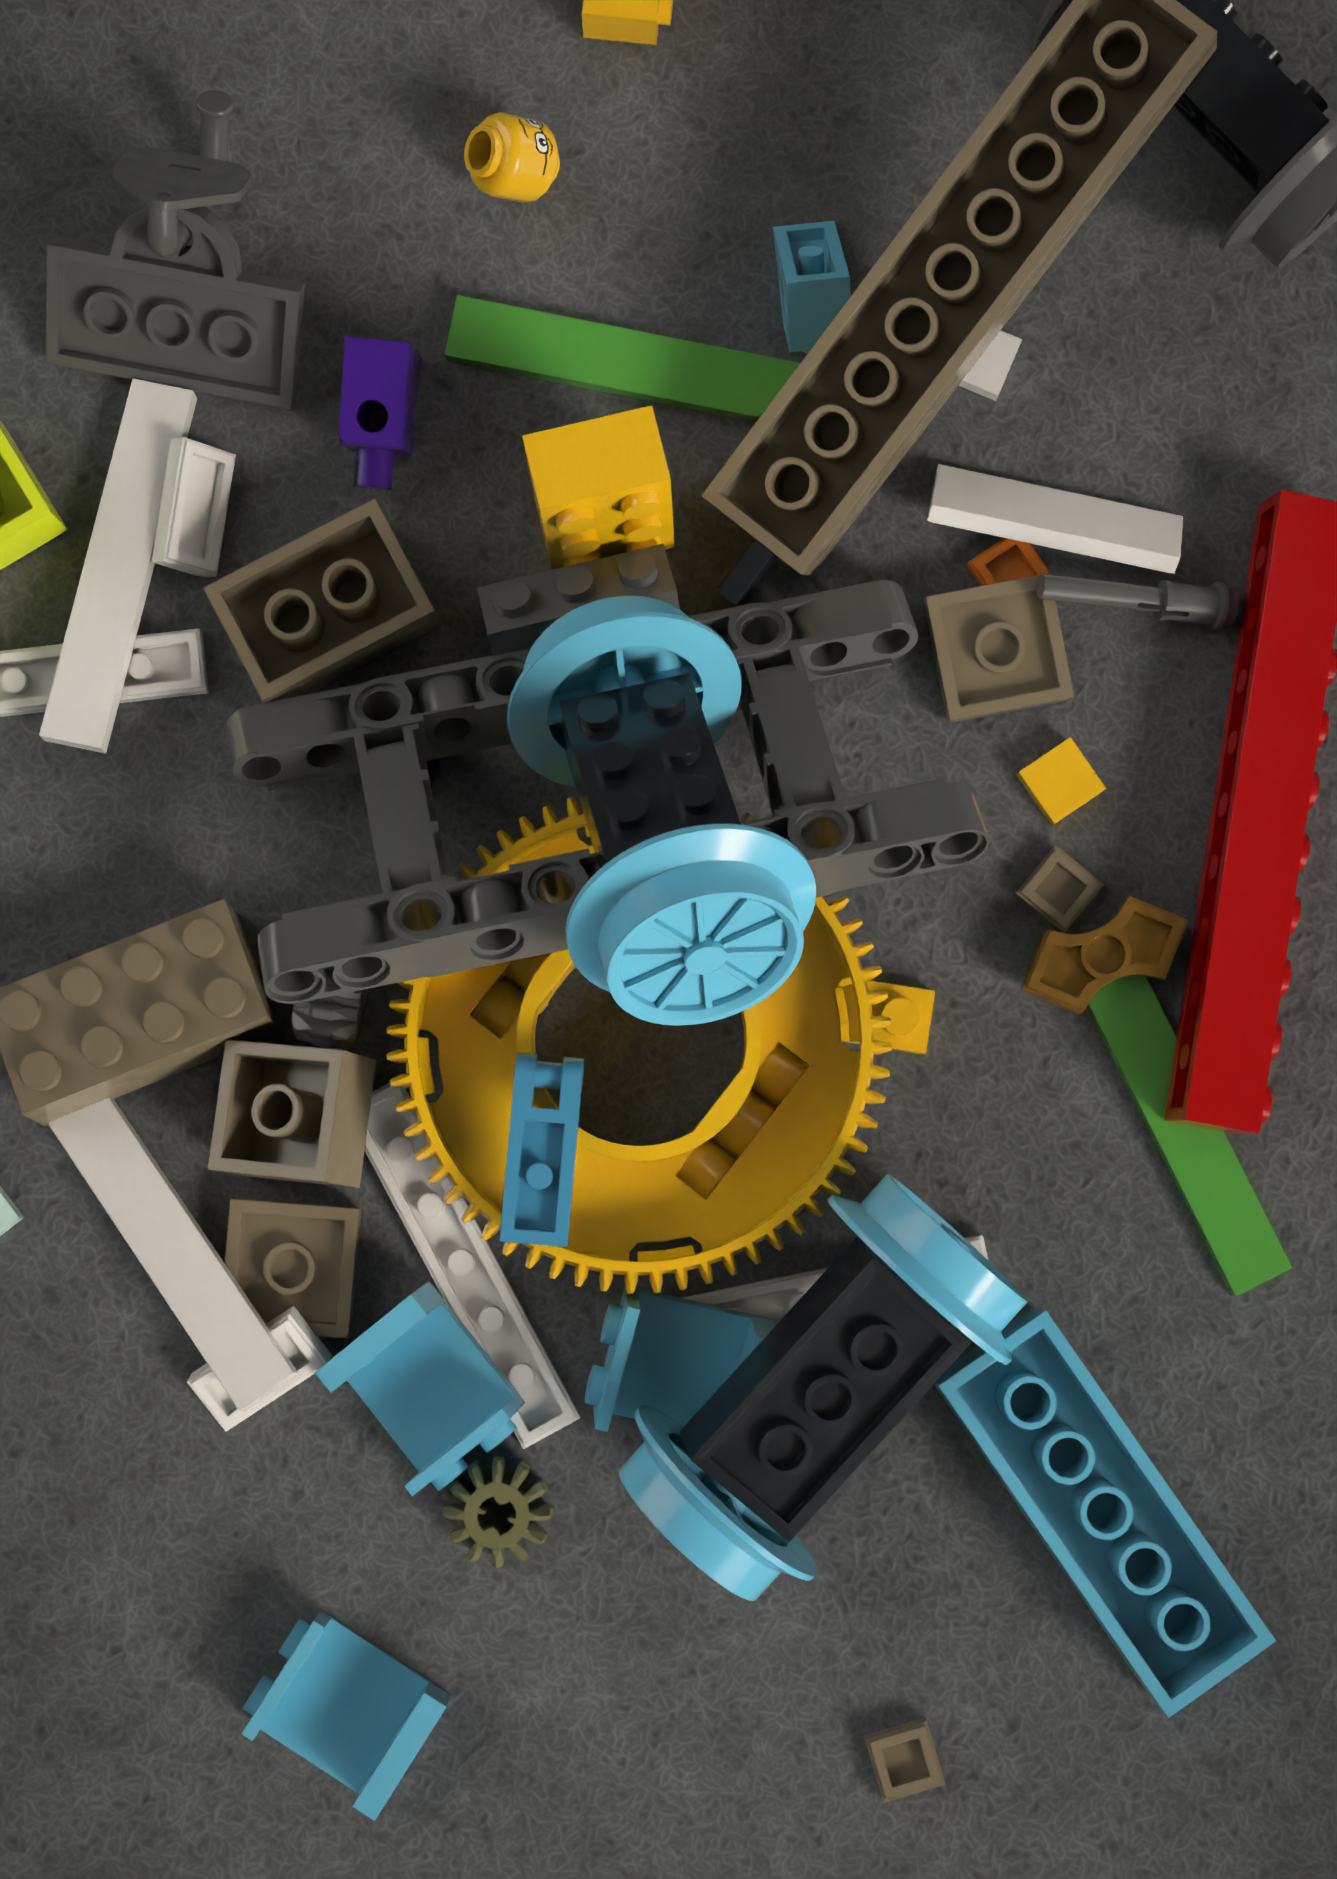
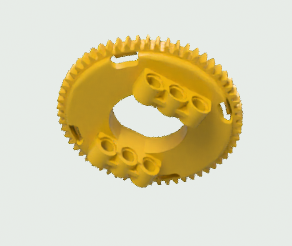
(725, 1183)

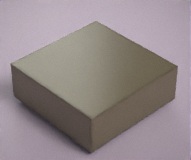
(1058, 889)
(904, 1760)

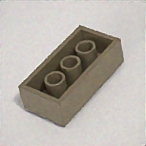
(133, 1013)

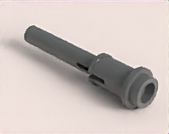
(1169, 601)

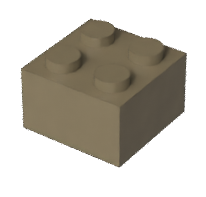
(292, 1113)

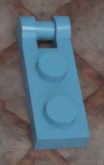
(541, 1153)

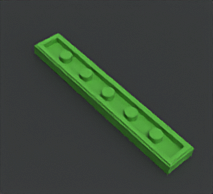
(614, 359)
(1195, 1156)

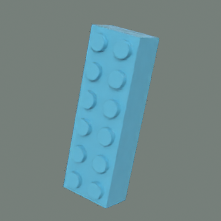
(1104, 1512)

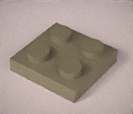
(997, 649)
(297, 1259)

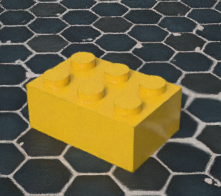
(601, 487)

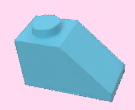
(811, 280)

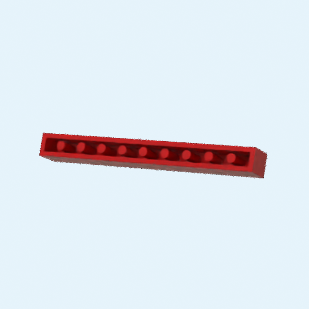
(1259, 820)

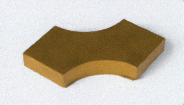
(1076, 966)

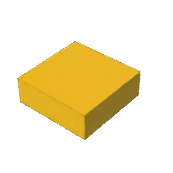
(1061, 781)

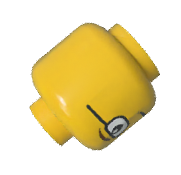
(512, 157)

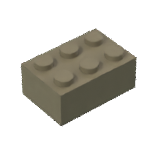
(322, 605)

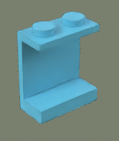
(668, 1355)
(428, 1386)
(347, 1709)

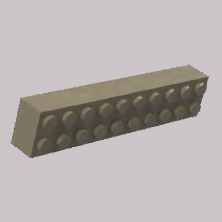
(958, 271)

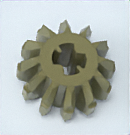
(503, 1489)

